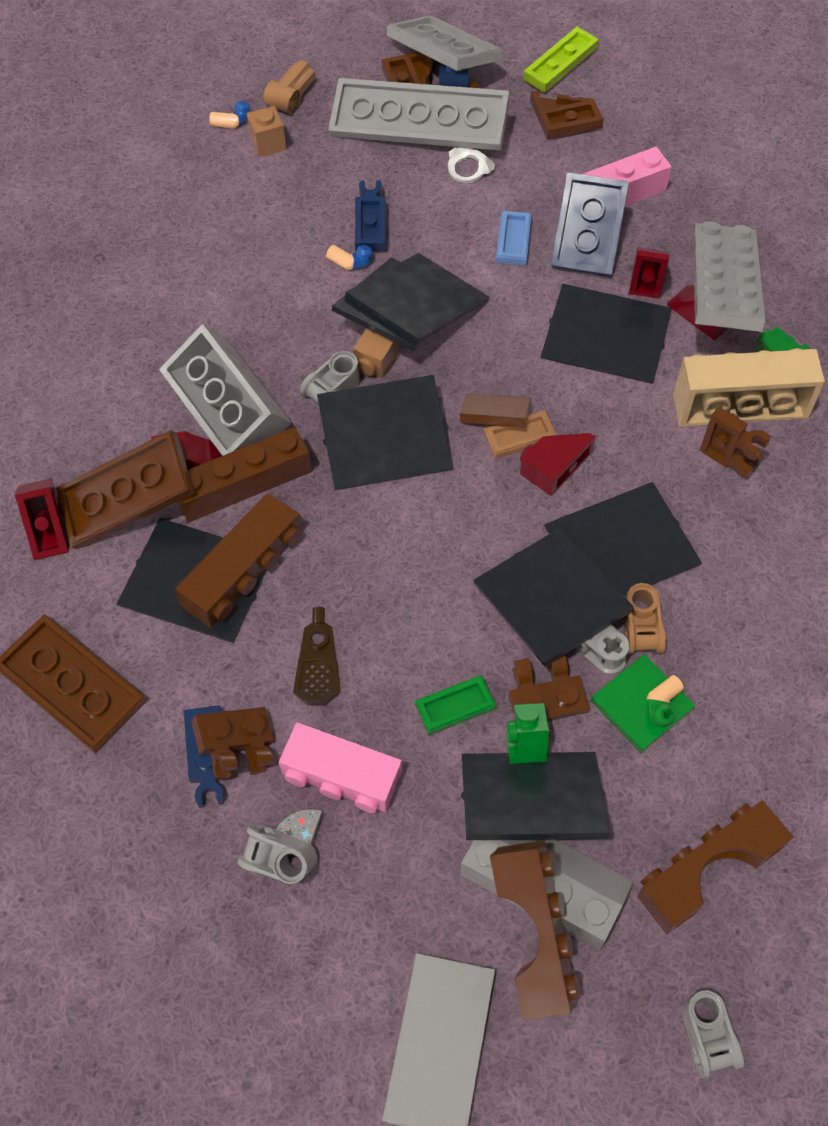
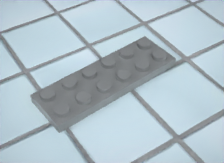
(419, 113)
(727, 277)

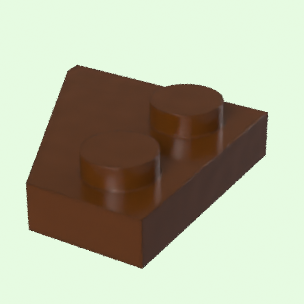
(408, 68)
(566, 114)

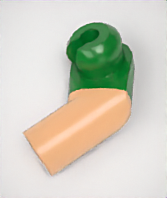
(659, 701)

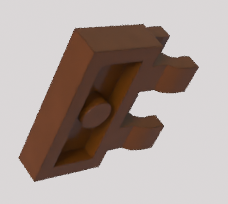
(731, 444)
(561, 696)
(233, 731)

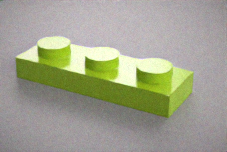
(560, 59)

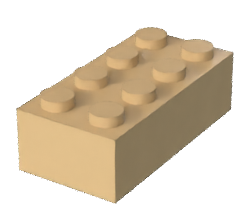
(748, 385)

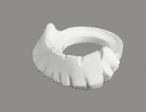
(459, 154)

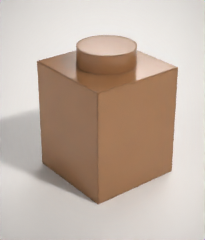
(266, 131)
(375, 353)

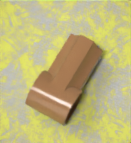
(288, 90)

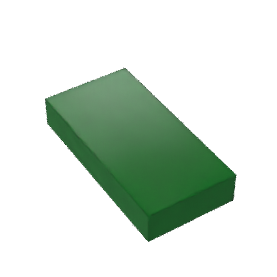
(455, 705)

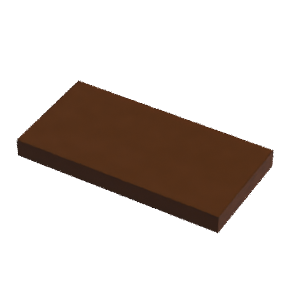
(124, 490)
(70, 683)

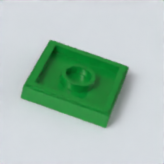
(625, 703)

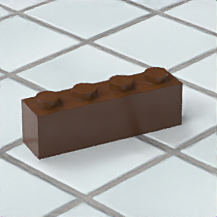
(245, 473)
(239, 560)

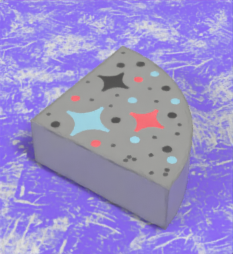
(301, 825)

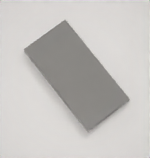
(444, 42)
(439, 1044)

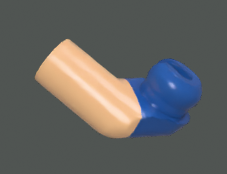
(233, 119)
(351, 261)

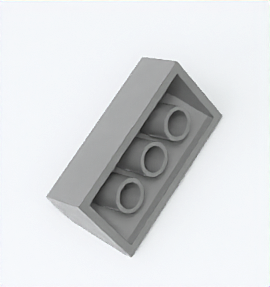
(222, 392)
(589, 889)

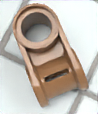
(644, 626)

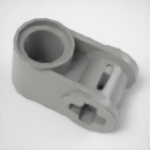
(329, 376)
(605, 647)
(269, 853)
(712, 1036)

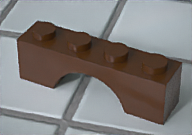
(751, 838)
(525, 877)

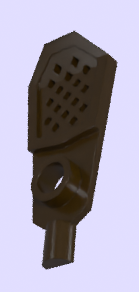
(317, 655)

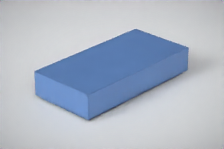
(513, 238)

